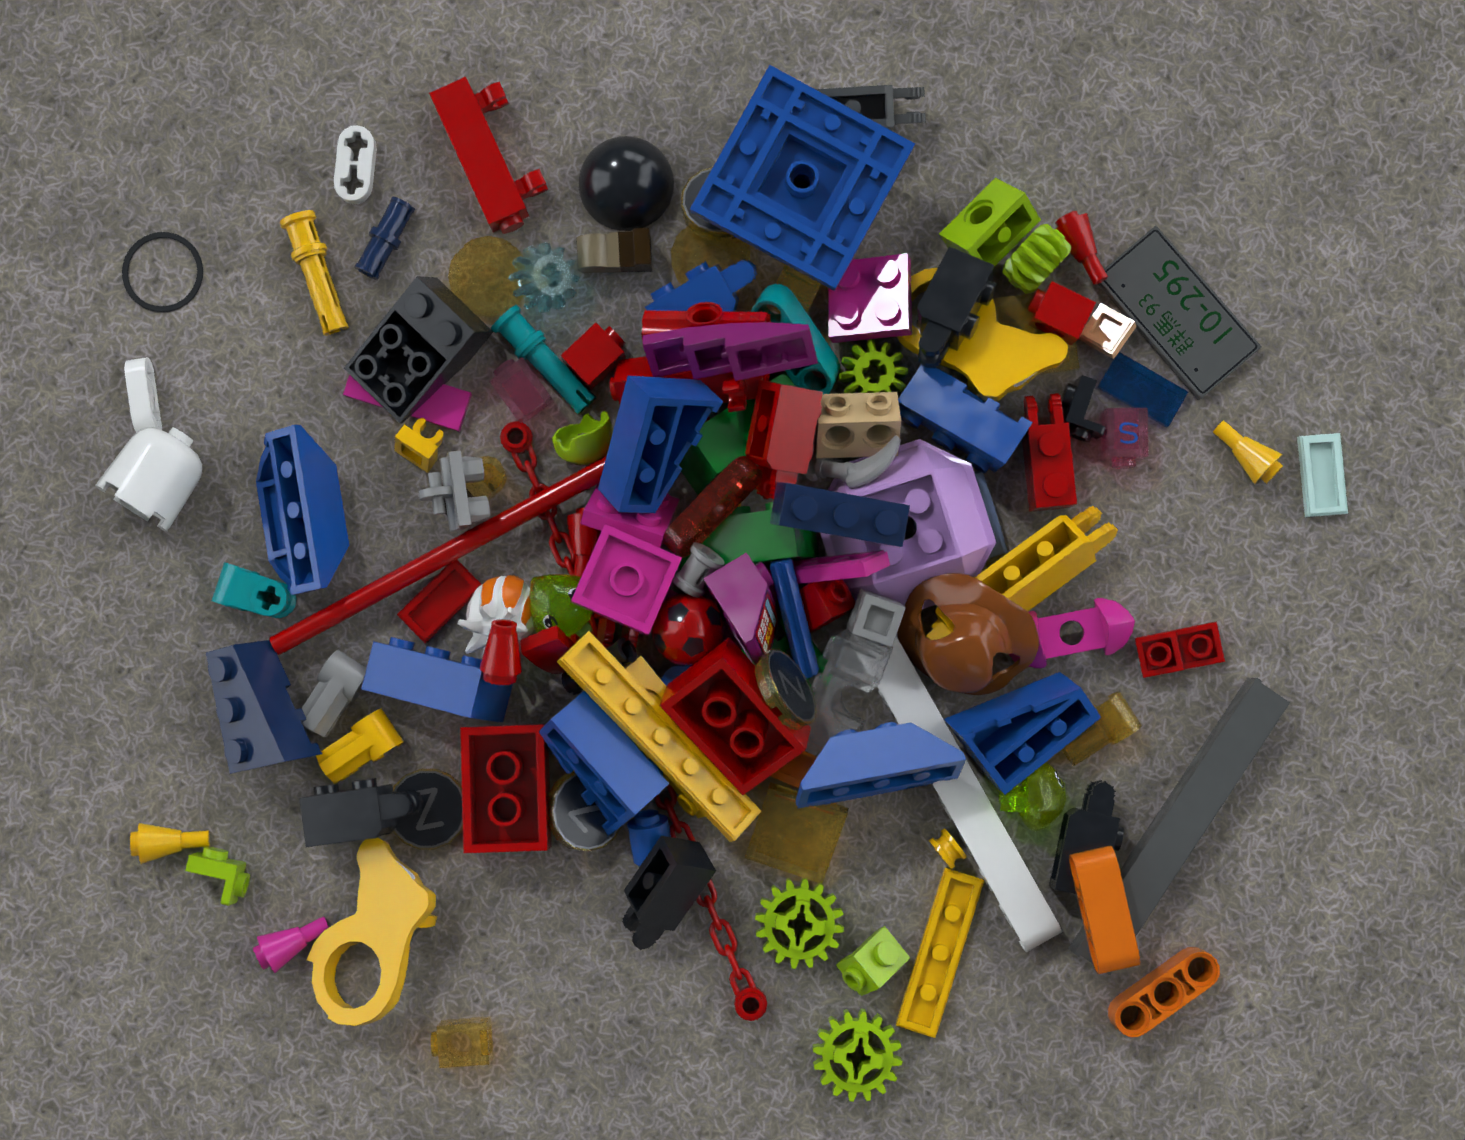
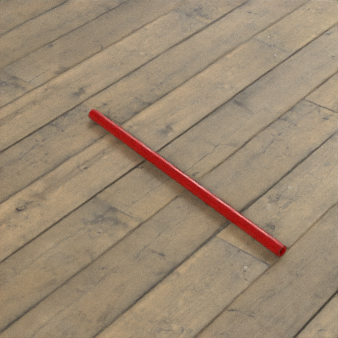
(438, 557)

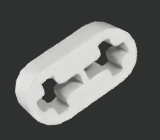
(345, 164)
(142, 394)

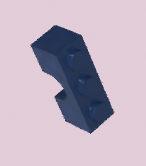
(839, 514)

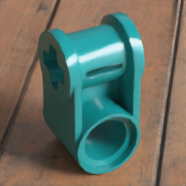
(249, 591)

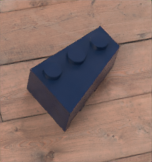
(255, 708)

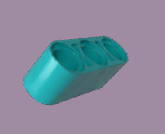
(793, 312)

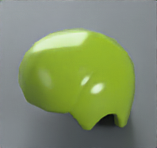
(587, 447)

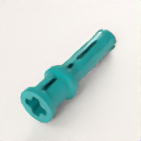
(530, 345)

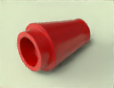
(501, 655)

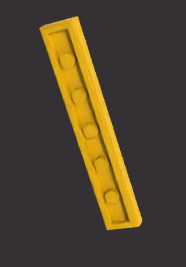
(658, 736)

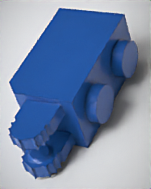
(706, 285)

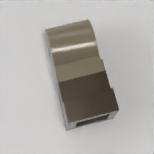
(615, 252)

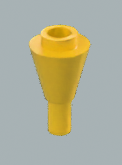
(1254, 457)
(157, 842)

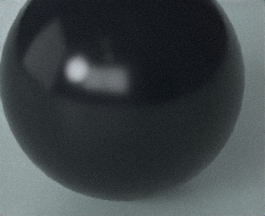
(626, 183)

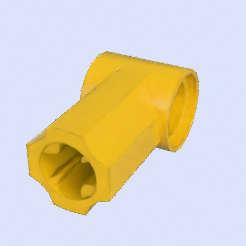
(365, 743)

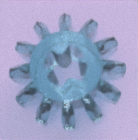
(540, 291)

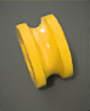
(948, 848)

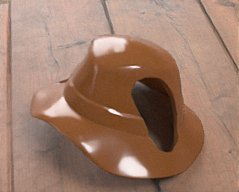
(982, 628)

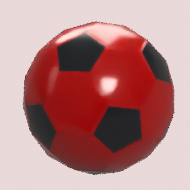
(687, 628)

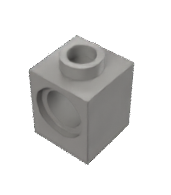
(876, 617)

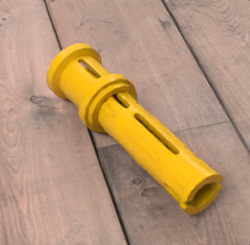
(310, 255)

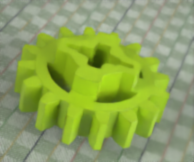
(779, 919)
(876, 1057)

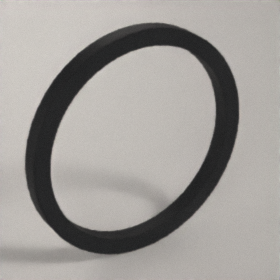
(134, 248)

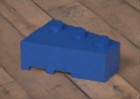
(961, 419)
(650, 438)
(434, 680)
(1023, 728)
(604, 760)

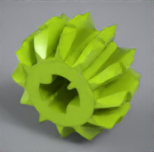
(1036, 258)
(880, 359)

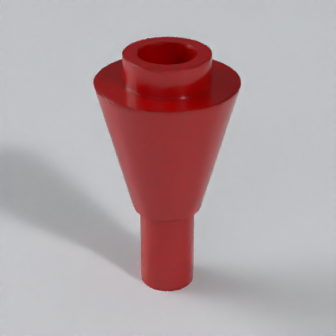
(1079, 235)
(582, 540)

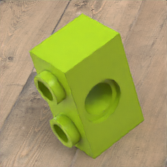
(992, 223)

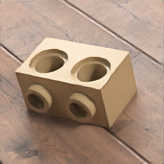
(856, 424)

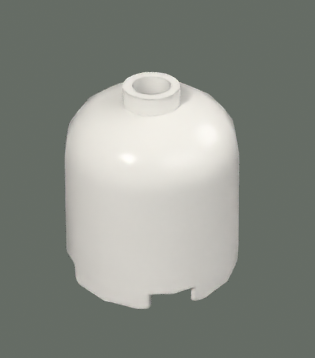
(154, 474)

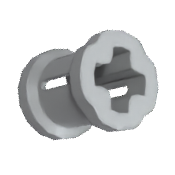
(698, 566)

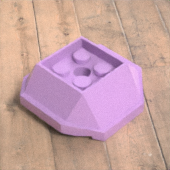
(949, 518)

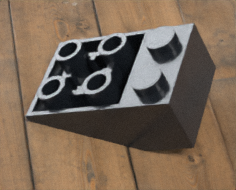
(417, 347)

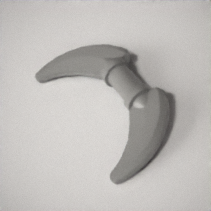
(856, 473)

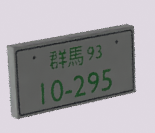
(1178, 313)

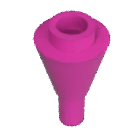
(281, 946)

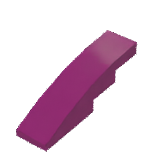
(730, 347)

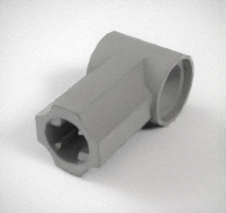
(336, 688)

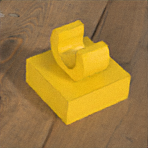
(416, 448)

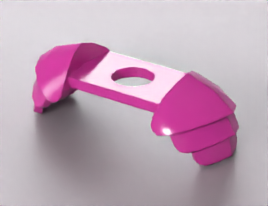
(1103, 627)

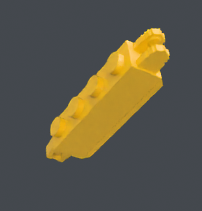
(1041, 563)

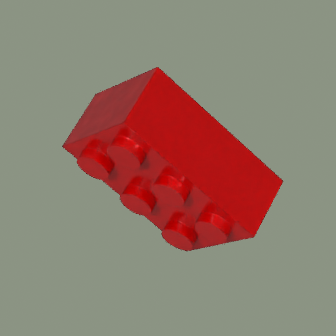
(729, 720)
(505, 788)

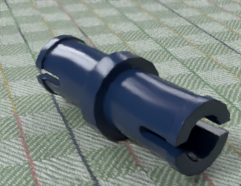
(384, 238)

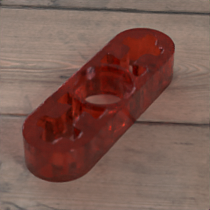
(712, 506)

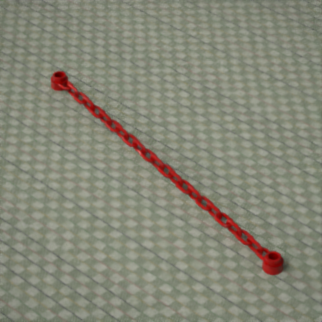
(751, 990)

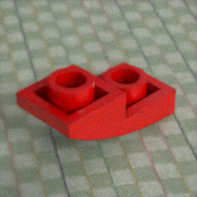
(547, 648)
(1179, 649)

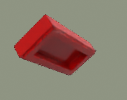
(439, 601)

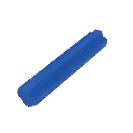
(794, 616)

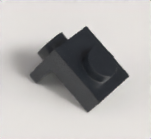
(1076, 401)

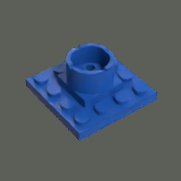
(806, 137)

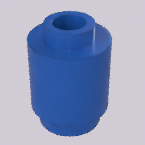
(645, 832)

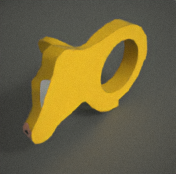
(997, 355)
(388, 911)

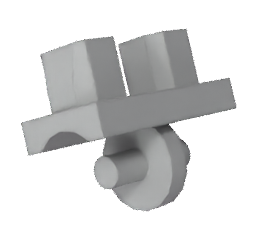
(455, 473)

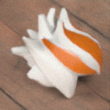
(498, 599)

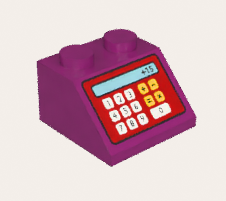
(746, 604)

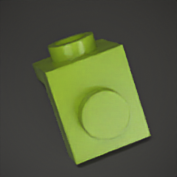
(214, 863)
(873, 962)

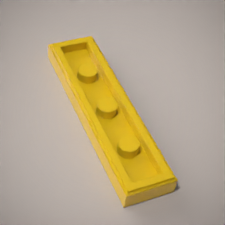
(939, 952)

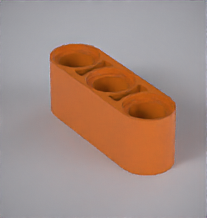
(1104, 909)
(1182, 991)

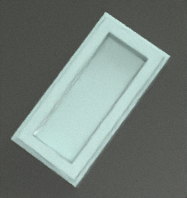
(1322, 475)

